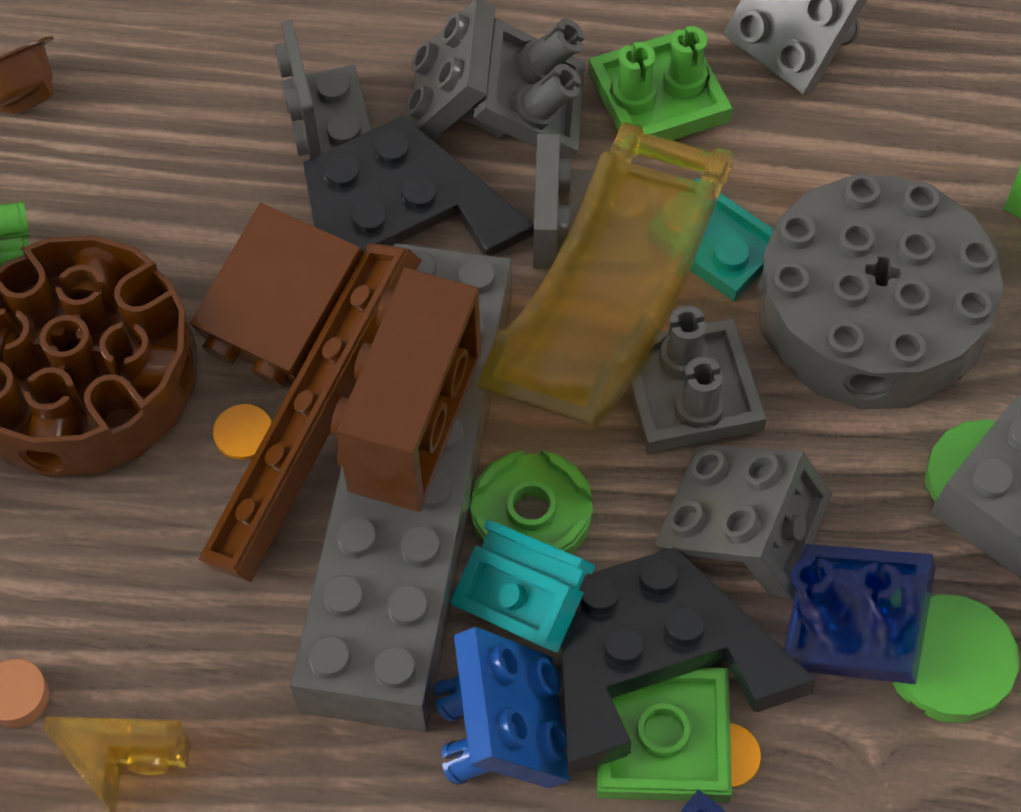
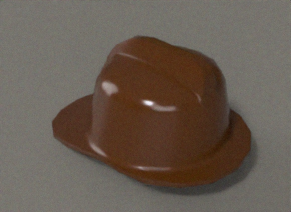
(25, 77)

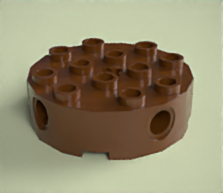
(89, 356)

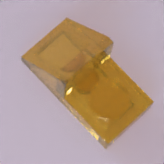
(103, 745)

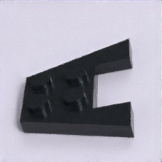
(400, 185)
(652, 625)

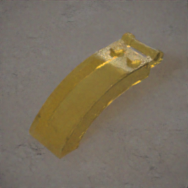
(611, 280)

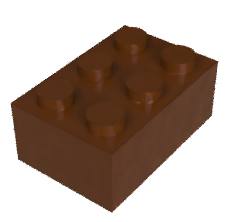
(408, 389)

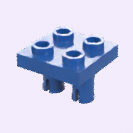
(507, 711)

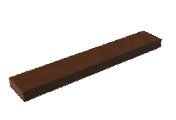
(303, 418)

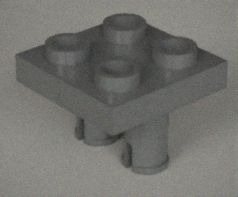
(795, 35)
(453, 72)
(535, 84)
(695, 385)

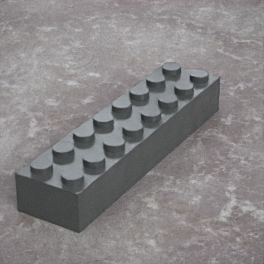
(392, 571)

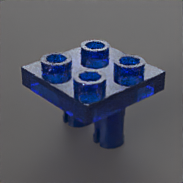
(860, 612)

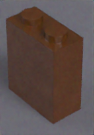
(274, 294)

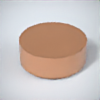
(22, 693)

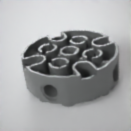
(878, 291)

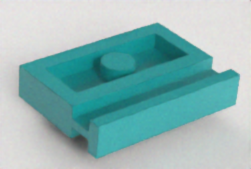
(731, 248)
(522, 585)

